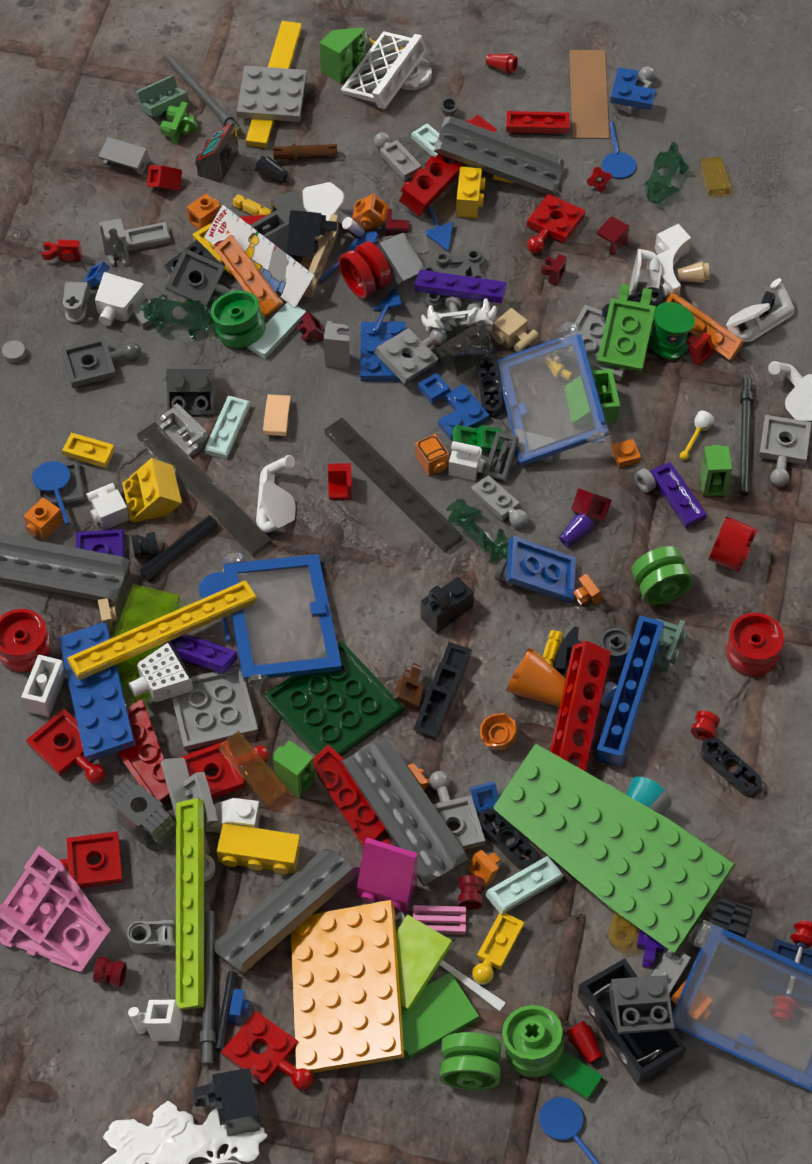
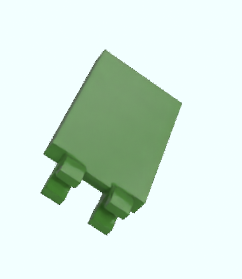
(627, 331)
(435, 1014)

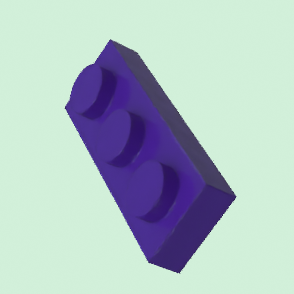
(678, 495)
(204, 653)

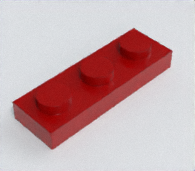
(537, 122)

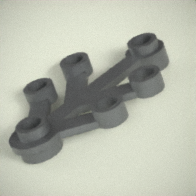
(471, 259)

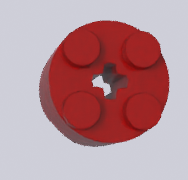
(732, 544)

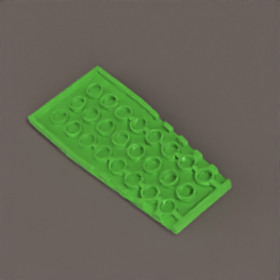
(615, 846)

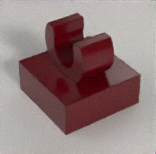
(556, 269)
(312, 327)

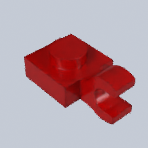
(66, 250)

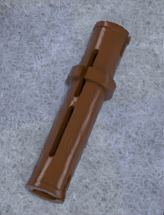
(309, 151)

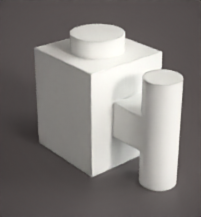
(465, 461)
(108, 506)
(161, 1020)

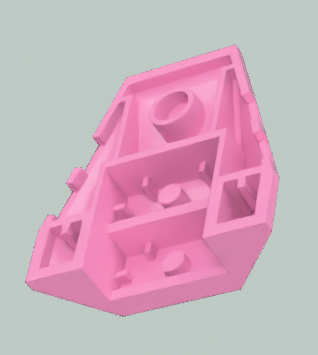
(51, 915)

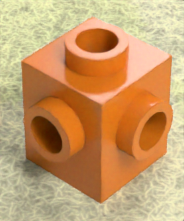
(370, 212)

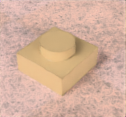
(107, 613)

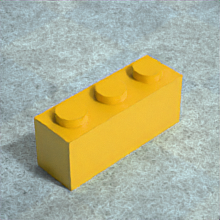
(258, 849)

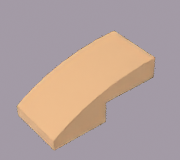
(276, 415)

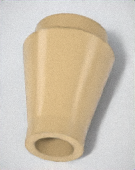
(696, 272)

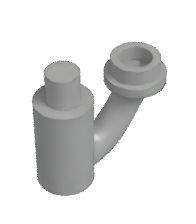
(455, 305)

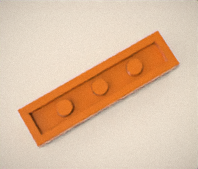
(248, 274)
(722, 339)

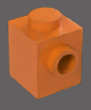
(203, 211)
(43, 519)

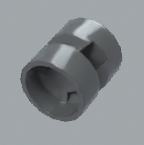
(618, 642)

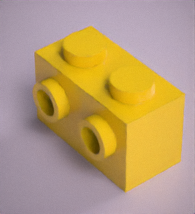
(468, 192)

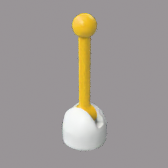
(703, 422)

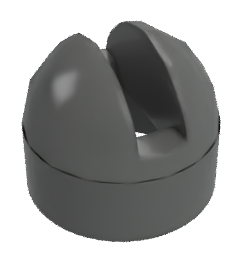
(449, 106)

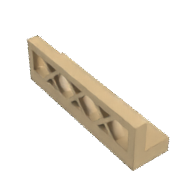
(318, 262)

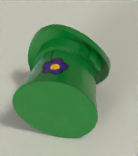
(670, 330)

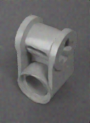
(76, 300)
(155, 937)

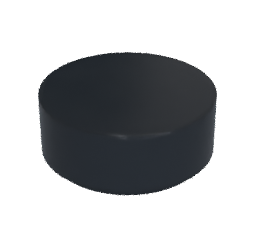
(769, 297)

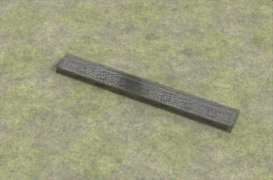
(393, 485)
(205, 490)

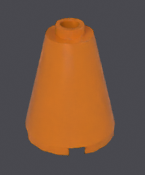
(537, 680)

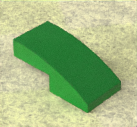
(480, 437)

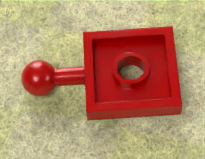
(559, 229)
(62, 758)
(227, 778)
(82, 848)
(264, 1066)

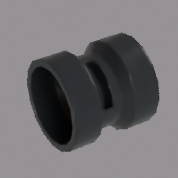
(144, 545)

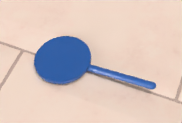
(618, 163)
(370, 236)
(51, 478)
(210, 585)
(563, 1120)

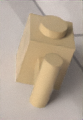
(512, 329)

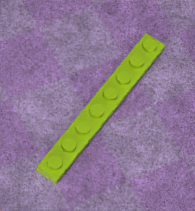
(190, 904)

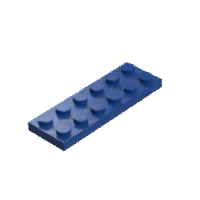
(97, 698)

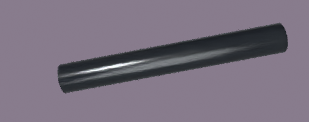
(224, 1022)

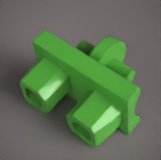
(181, 123)

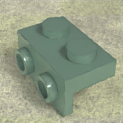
(160, 95)
(667, 652)

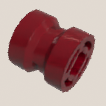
(471, 889)
(109, 972)

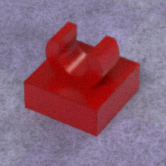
(700, 347)

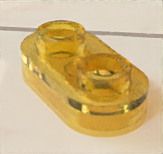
(618, 927)

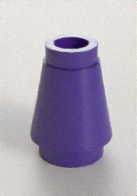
(577, 529)

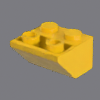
(151, 491)

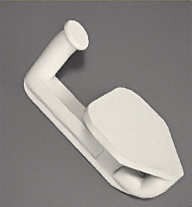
(327, 200)
(649, 277)
(750, 315)
(800, 398)
(275, 505)

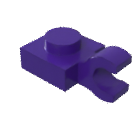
(650, 947)

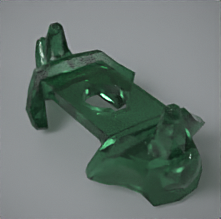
(659, 186)
(161, 310)
(464, 515)

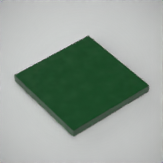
(334, 705)

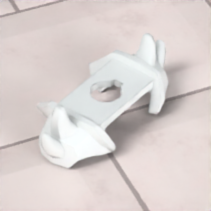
(476, 315)

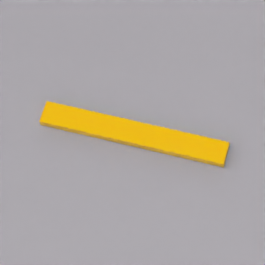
(281, 57)
(161, 630)

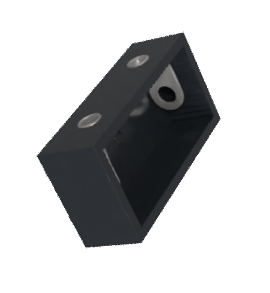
(640, 1053)

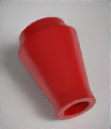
(503, 62)
(583, 1039)

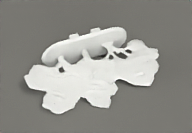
(177, 1140)

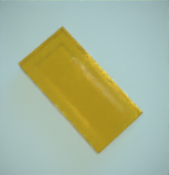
(714, 176)

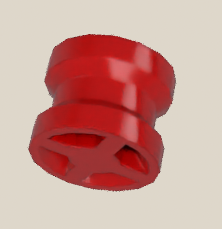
(705, 725)

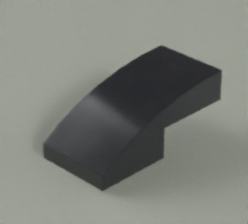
(566, 649)

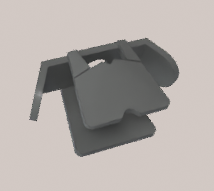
(153, 818)

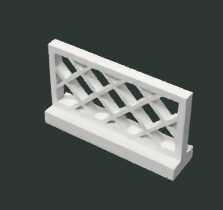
(395, 73)

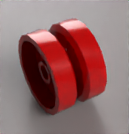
(365, 270)
(22, 639)
(754, 644)

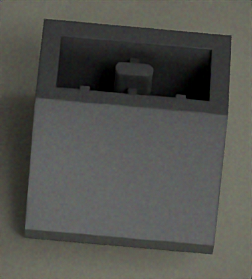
(274, 228)
(191, 388)
(641, 1004)

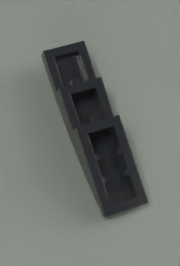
(442, 690)

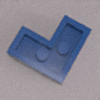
(628, 94)
(466, 412)

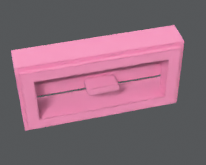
(426, 911)

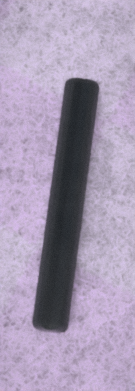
(178, 547)

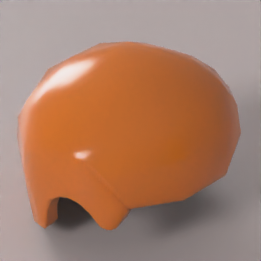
(498, 731)

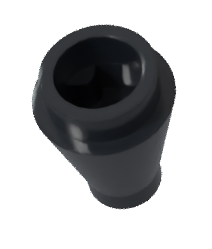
(270, 169)

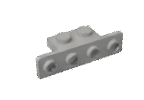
(184, 788)

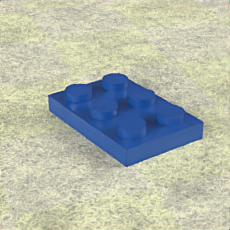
(371, 366)
(541, 569)

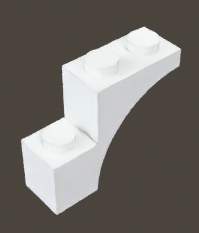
(670, 247)

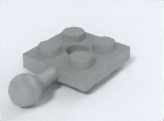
(407, 342)
(773, 448)
(458, 810)

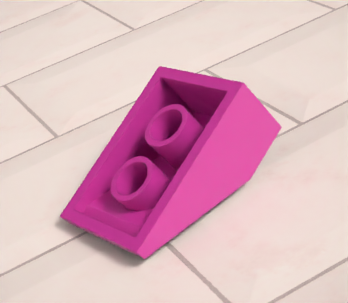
(387, 875)

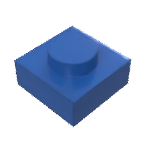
(96, 273)
(433, 388)
(484, 796)
(239, 1007)

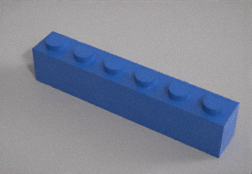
(630, 691)

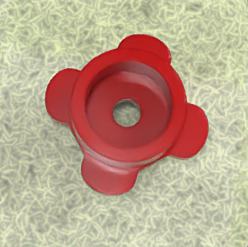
(596, 173)

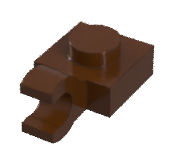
(408, 688)

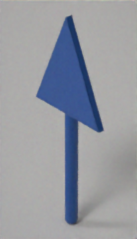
(440, 234)
(389, 301)

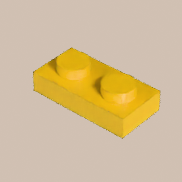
(88, 450)

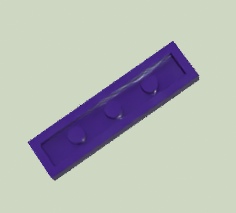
(460, 286)

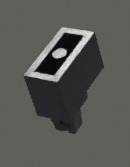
(302, 231)
(446, 604)
(234, 1099)

